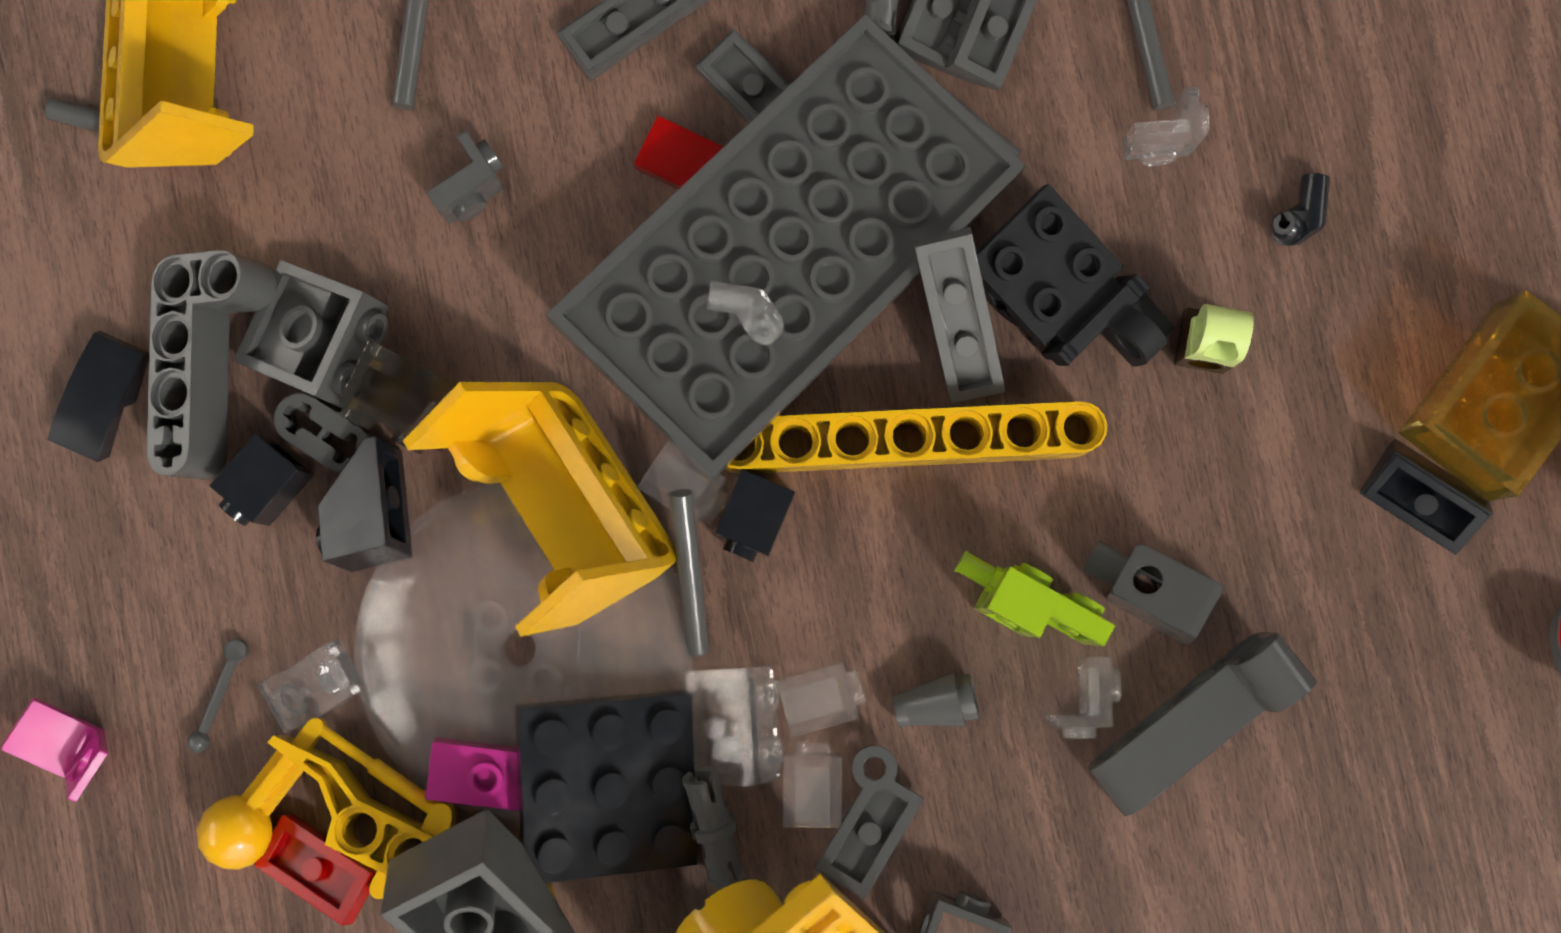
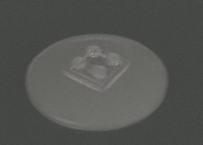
(440, 627)

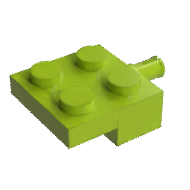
(1025, 603)

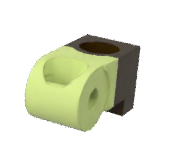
(1213, 338)

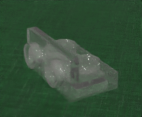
(736, 724)

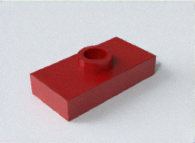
(315, 871)

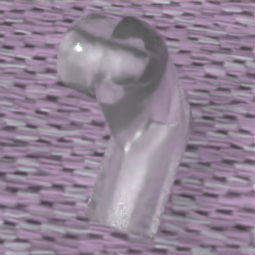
(751, 307)

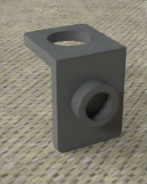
(964, 906)

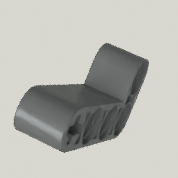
(191, 356)
(1199, 718)

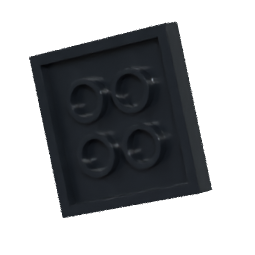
(606, 784)

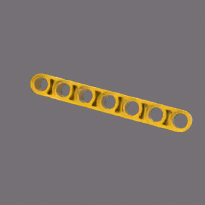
(934, 425)

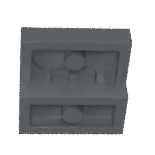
(965, 36)

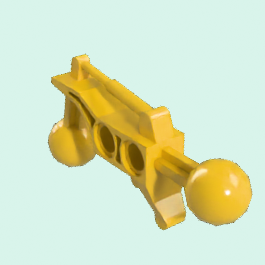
(239, 827)

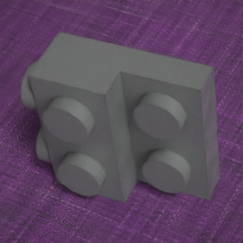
(312, 332)

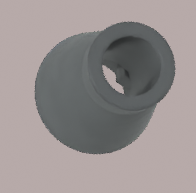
(940, 702)

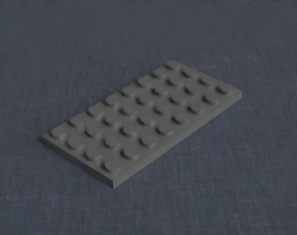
(812, 210)

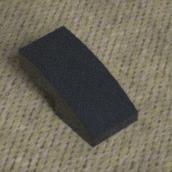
(96, 394)

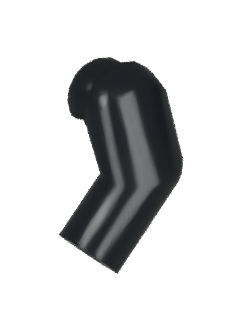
(1306, 217)

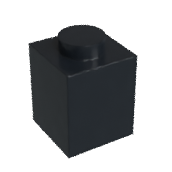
(260, 482)
(754, 516)

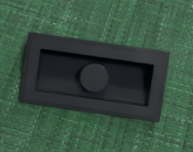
(1426, 497)

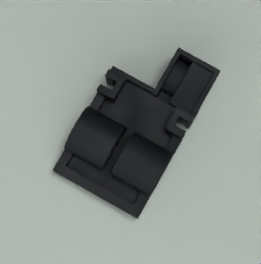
(1060, 285)

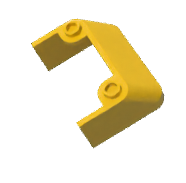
(162, 86)
(562, 484)

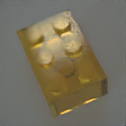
(1497, 401)

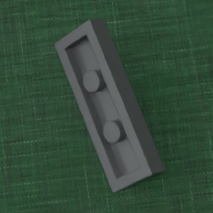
(960, 315)

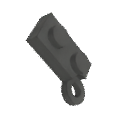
(870, 825)

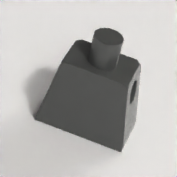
(1181, 595)

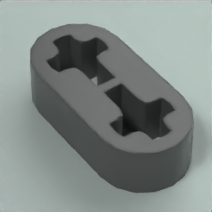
(312, 444)

